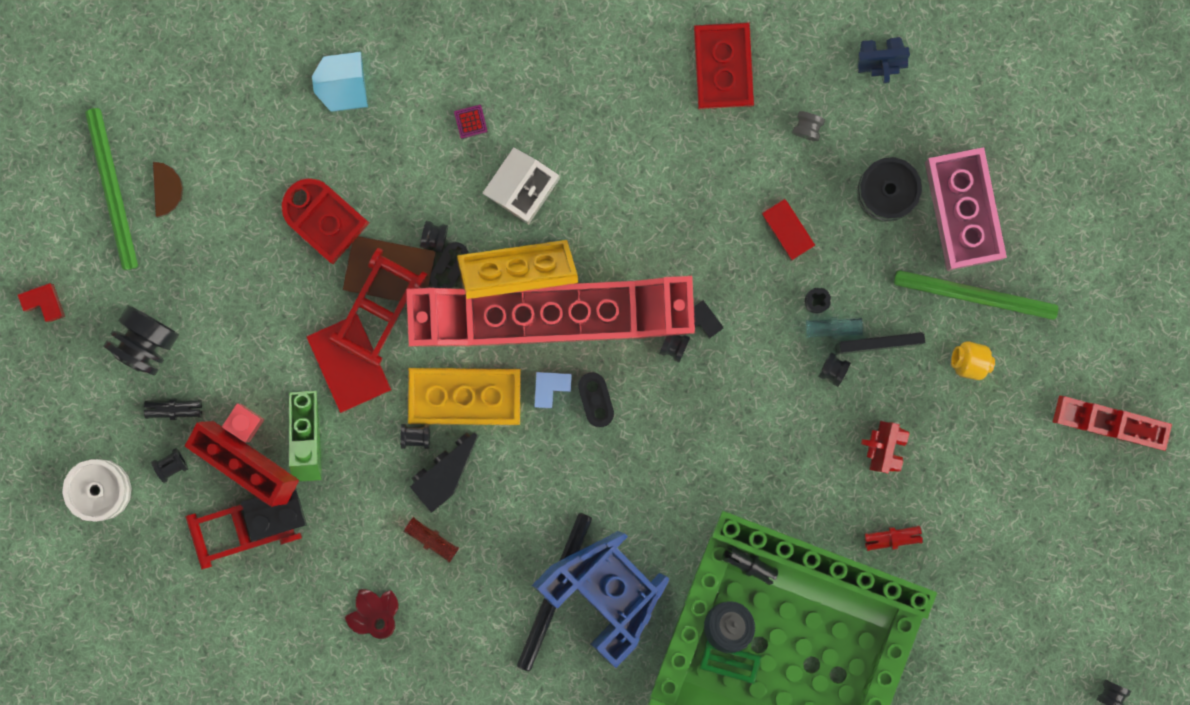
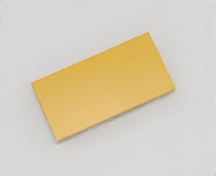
(517, 269)
(464, 396)

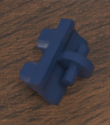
(883, 62)

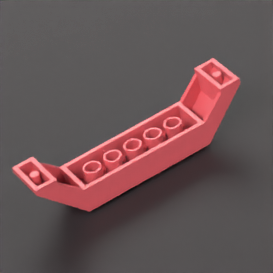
(552, 314)

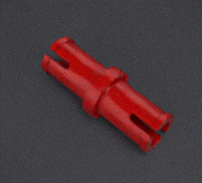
(893, 538)

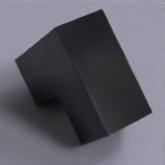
(706, 319)

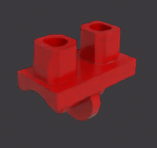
(882, 447)

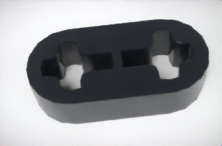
(443, 263)

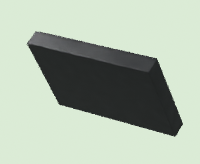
(880, 343)

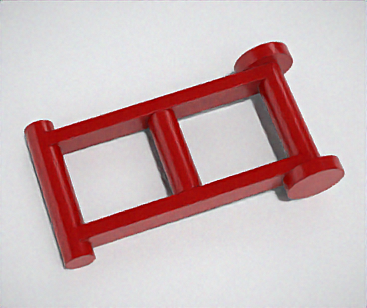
(376, 263)
(241, 530)

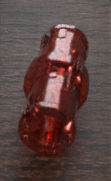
(431, 539)

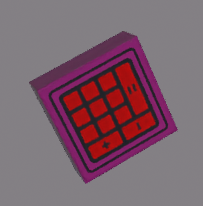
(470, 121)

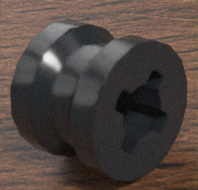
(434, 236)
(674, 346)
(834, 369)
(1113, 694)

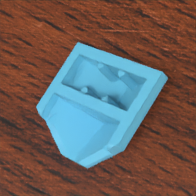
(340, 82)

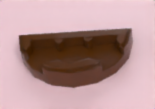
(167, 189)

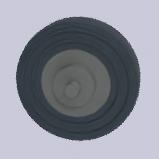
(729, 627)

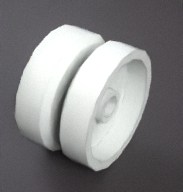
(113, 485)

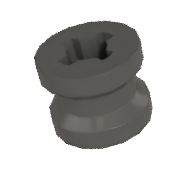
(808, 126)

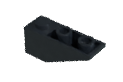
(443, 479)

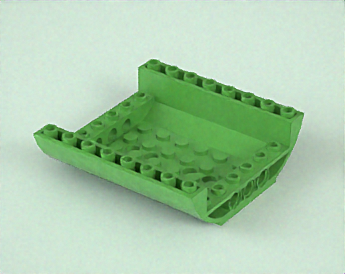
(813, 608)

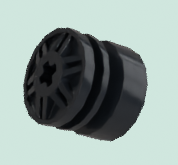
(140, 340)

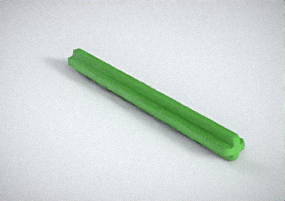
(111, 189)
(976, 294)

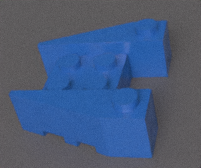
(611, 587)

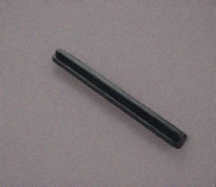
(547, 610)

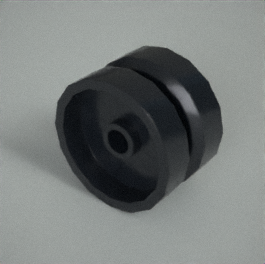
(877, 201)

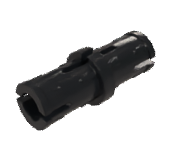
(172, 409)
(750, 564)

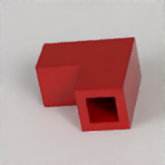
(44, 298)

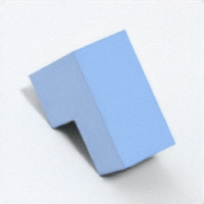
(546, 384)

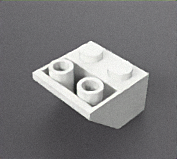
(521, 185)

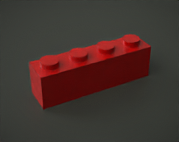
(241, 463)

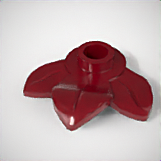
(371, 610)

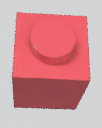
(243, 423)

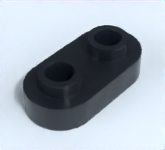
(595, 400)

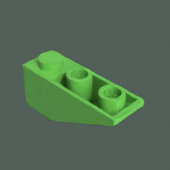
(304, 436)

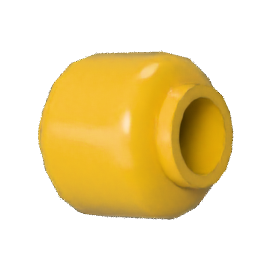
(972, 360)

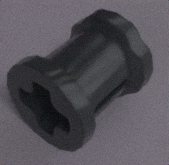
(809, 299)
(415, 436)
(169, 465)

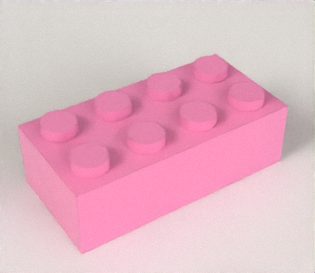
(965, 209)

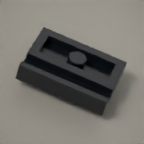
(271, 520)

